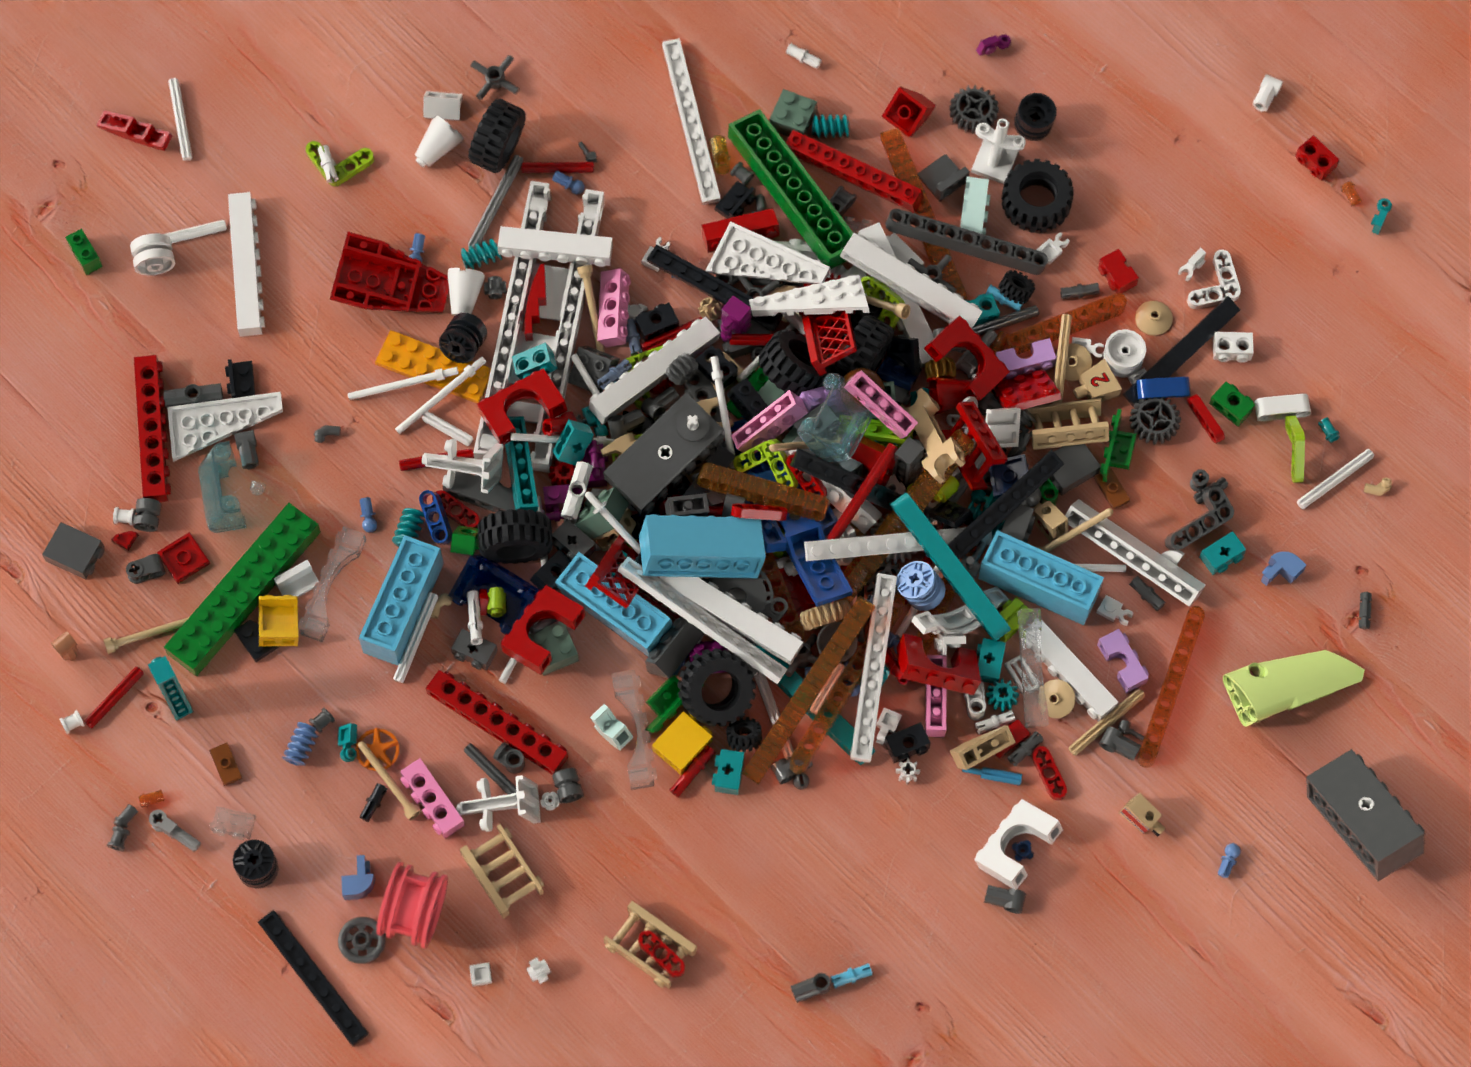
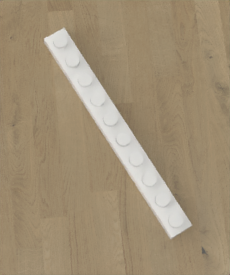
(691, 122)
(873, 545)
(703, 620)
(873, 668)

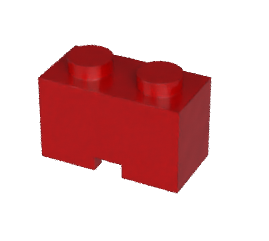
(1119, 276)

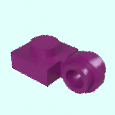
(989, 45)

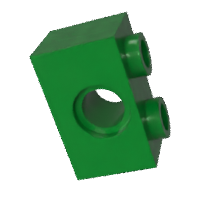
(83, 251)
(1235, 413)
(465, 540)

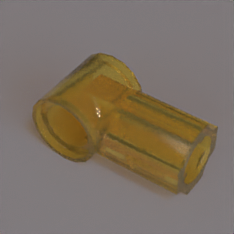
(720, 154)

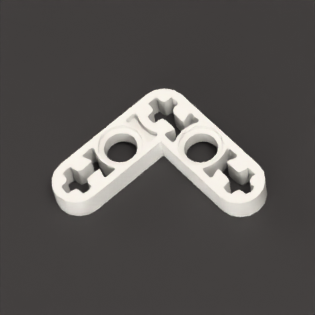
(1225, 284)

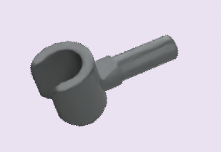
(590, 156)
(1124, 727)

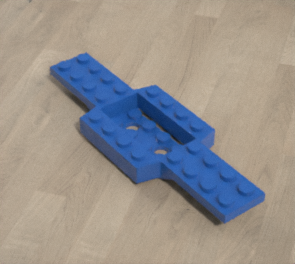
(821, 577)

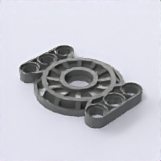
(755, 595)

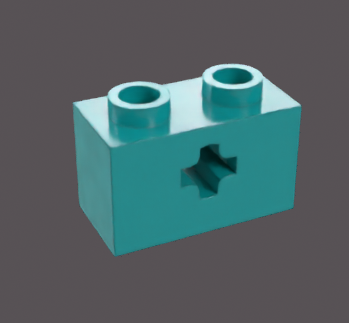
(573, 442)
(1226, 545)
(995, 652)
(728, 760)

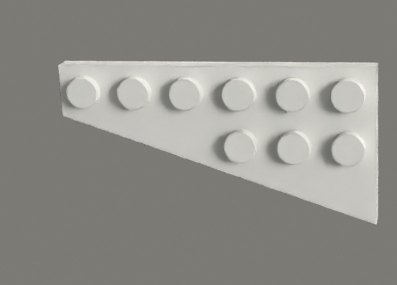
(755, 256)
(822, 298)
(208, 422)

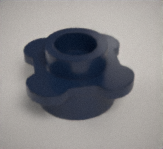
(1026, 845)

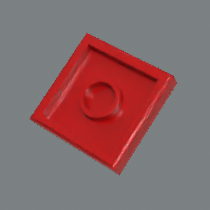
(183, 558)

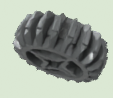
(975, 103)
(1170, 424)

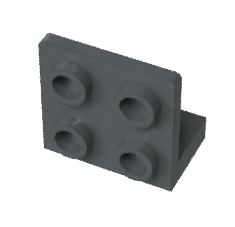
(943, 177)
(595, 362)

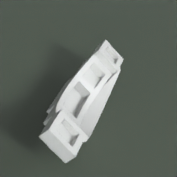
(957, 621)

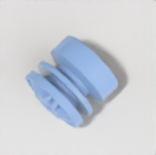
(920, 585)

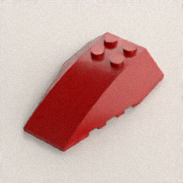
(386, 279)

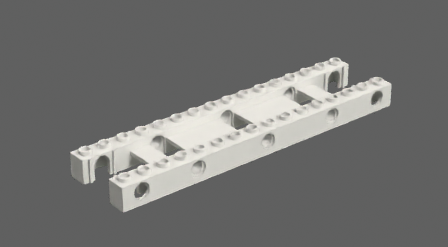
(564, 303)

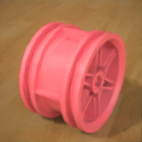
(412, 905)

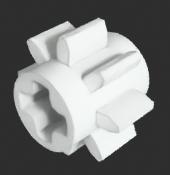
(907, 777)
(538, 970)

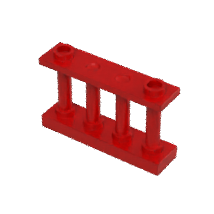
(985, 442)

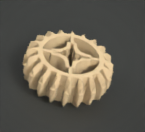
(825, 614)

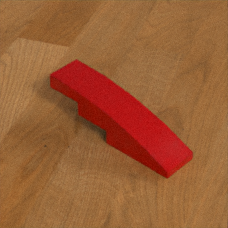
(133, 130)
(536, 298)

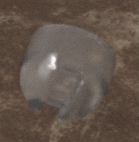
(257, 488)

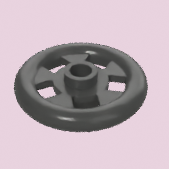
(352, 954)

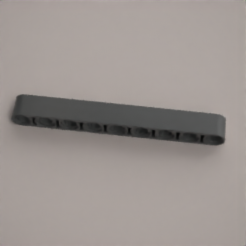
(958, 238)

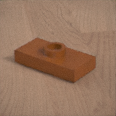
(1112, 490)
(225, 764)

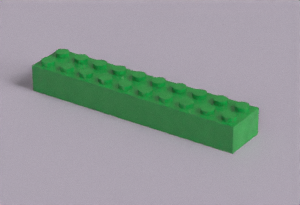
(791, 187)
(240, 589)

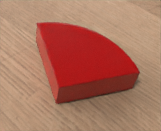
(125, 539)
(483, 595)

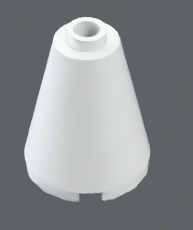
(437, 142)
(464, 289)

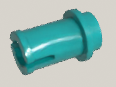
(1329, 430)

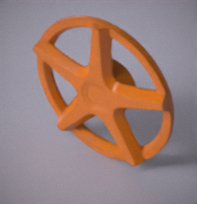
(378, 748)

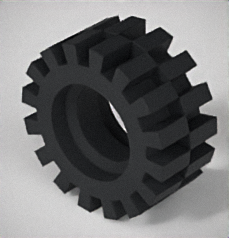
(1016, 287)
(750, 727)

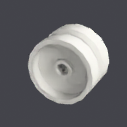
(152, 254)
(1124, 352)

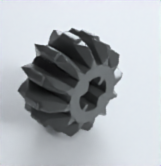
(682, 369)

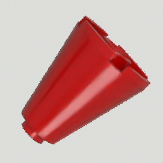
(946, 392)

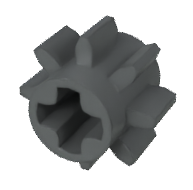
(495, 287)

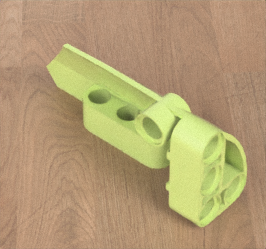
(1287, 683)

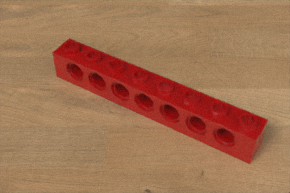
(855, 171)
(145, 366)
(445, 680)

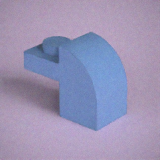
(1285, 564)
(358, 885)

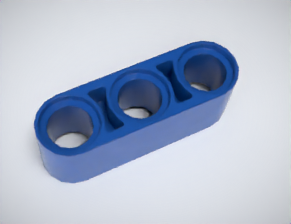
(1163, 387)
(429, 510)

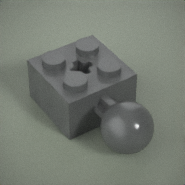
(1021, 520)

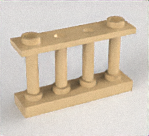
(1068, 435)
(482, 872)
(652, 924)

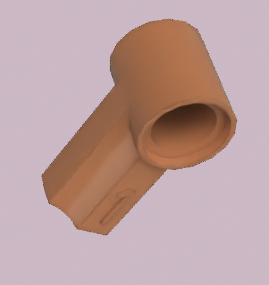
(66, 646)

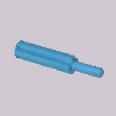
(996, 775)

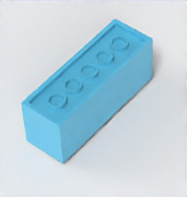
(701, 546)
(1040, 577)
(401, 600)
(638, 624)

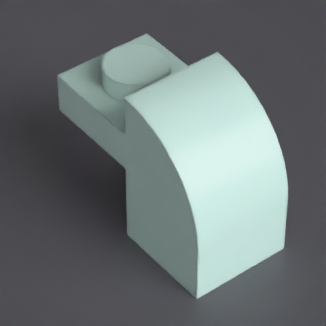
(610, 728)

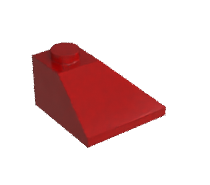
(908, 111)

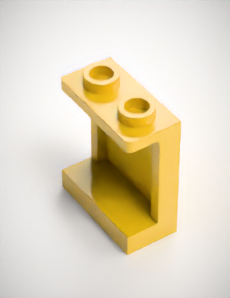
(278, 620)
(682, 742)

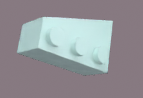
(974, 205)

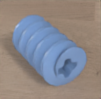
(299, 744)

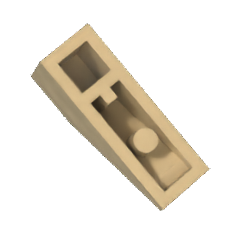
(982, 747)

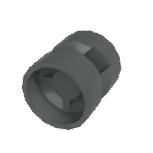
(147, 513)
(568, 789)

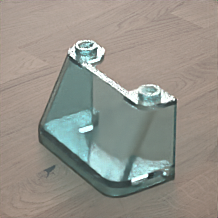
(838, 425)
(221, 511)

